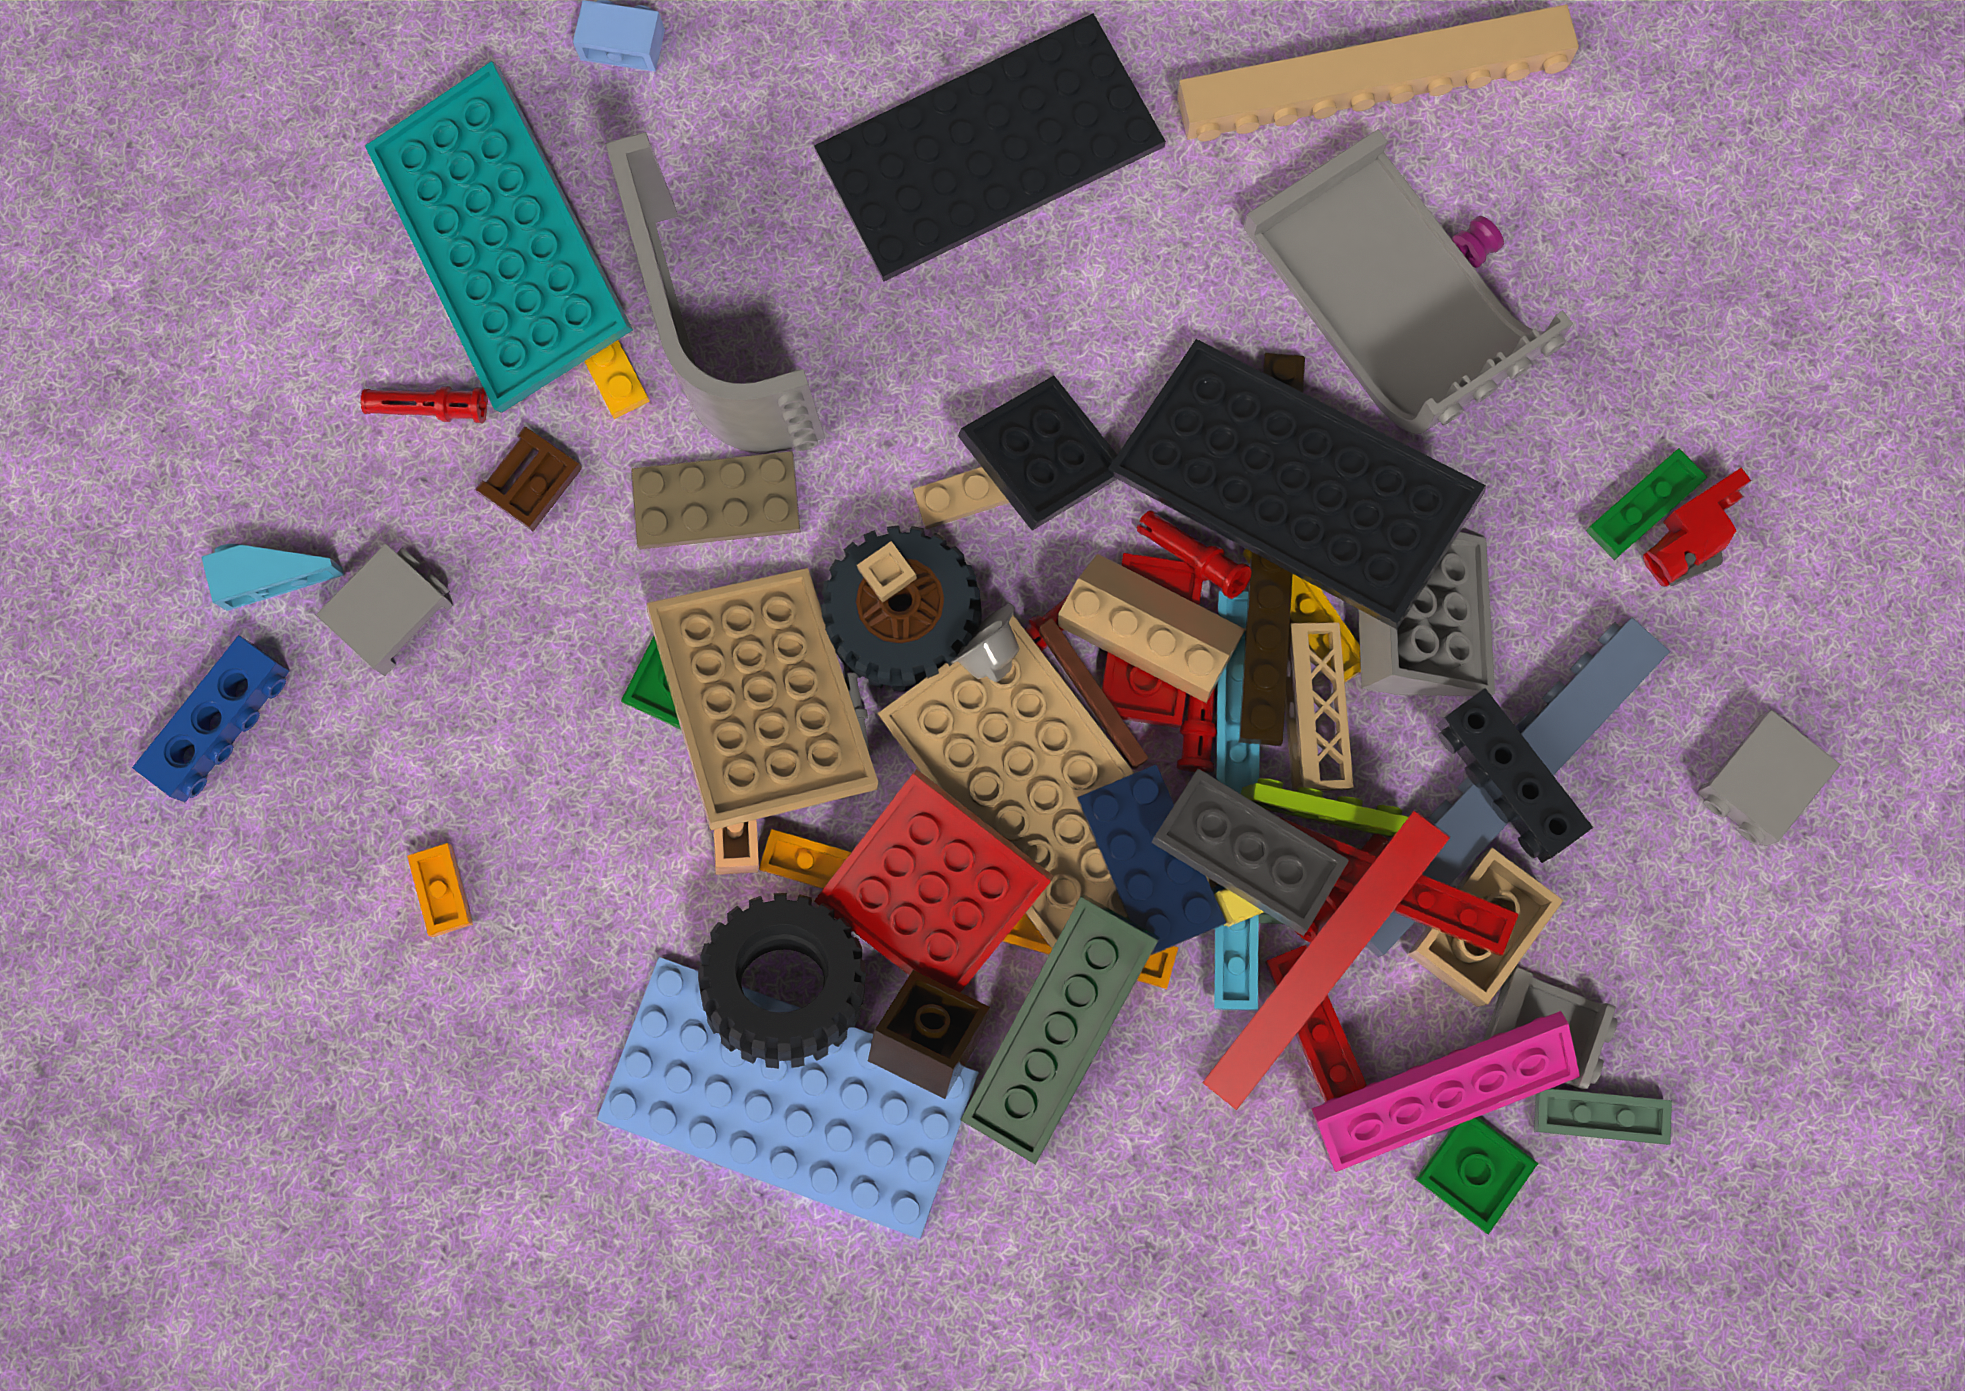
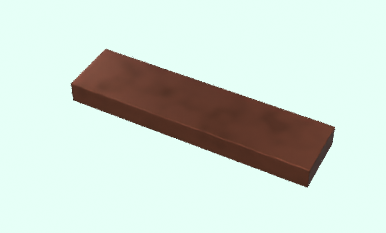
(1092, 694)

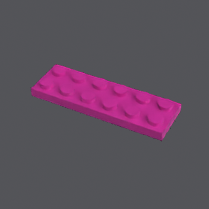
(1447, 1091)

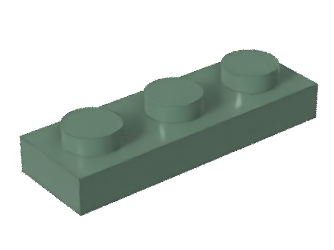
(1603, 1116)

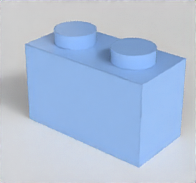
(619, 35)

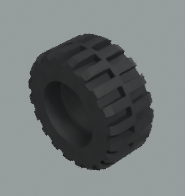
(773, 927)

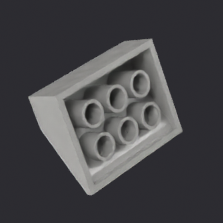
(1444, 637)

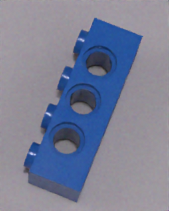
(190, 725)

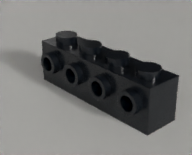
(1513, 777)

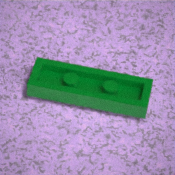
(1646, 504)

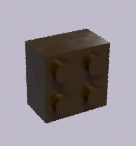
(928, 1034)

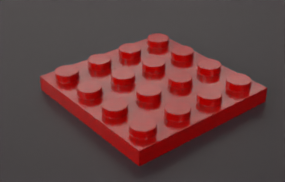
(934, 885)

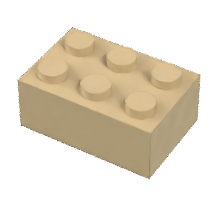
(1471, 969)

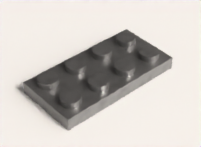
(1250, 851)

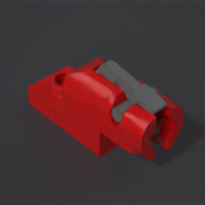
(1696, 533)

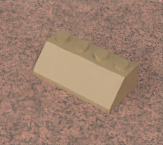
(1150, 627)

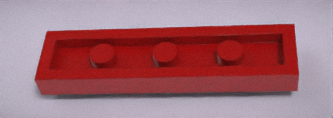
(1322, 1039)

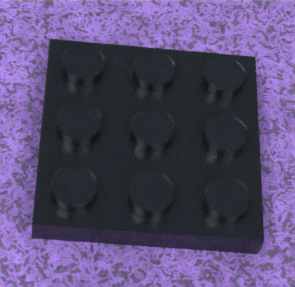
(1041, 452)

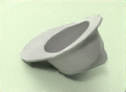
(991, 647)

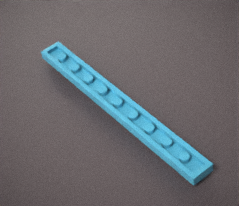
(1236, 767)

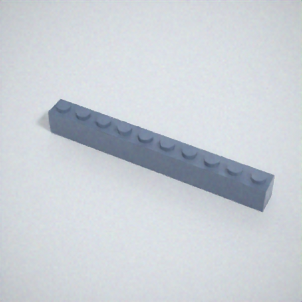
(1555, 735)

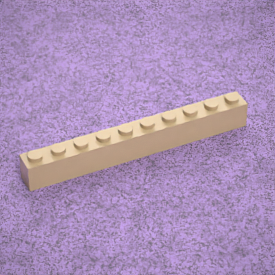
(1377, 73)

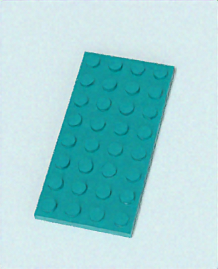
(498, 238)

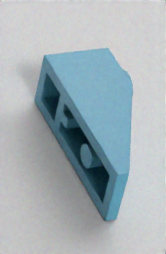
(251, 574)

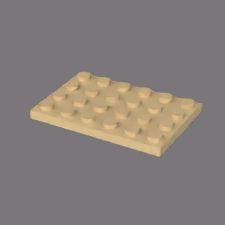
(760, 698)

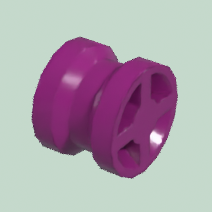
(1479, 240)

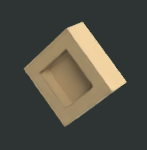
(886, 571)

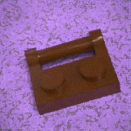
(537, 486)

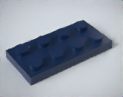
(1150, 882)

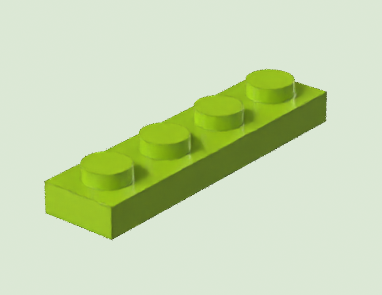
(1311, 805)

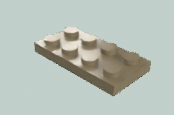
(715, 500)

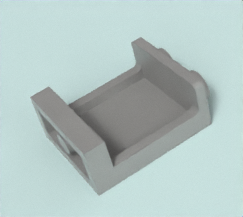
(384, 606)
(1768, 780)
(1589, 1022)

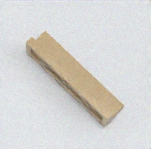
(1300, 709)

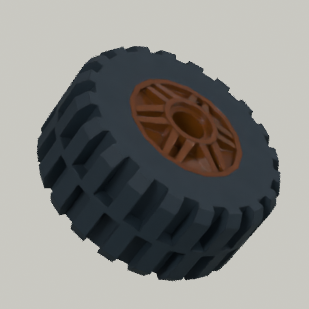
(909, 644)

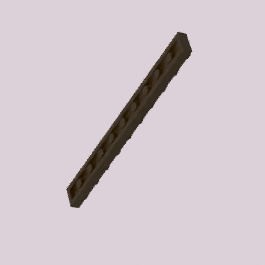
(1268, 617)

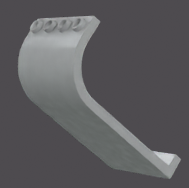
(1393, 289)
(747, 416)

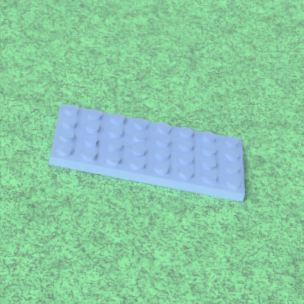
(816, 1129)

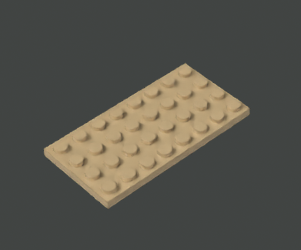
(1018, 762)

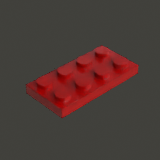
(1129, 689)

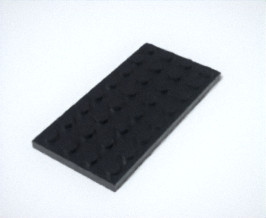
(989, 146)
(1298, 482)

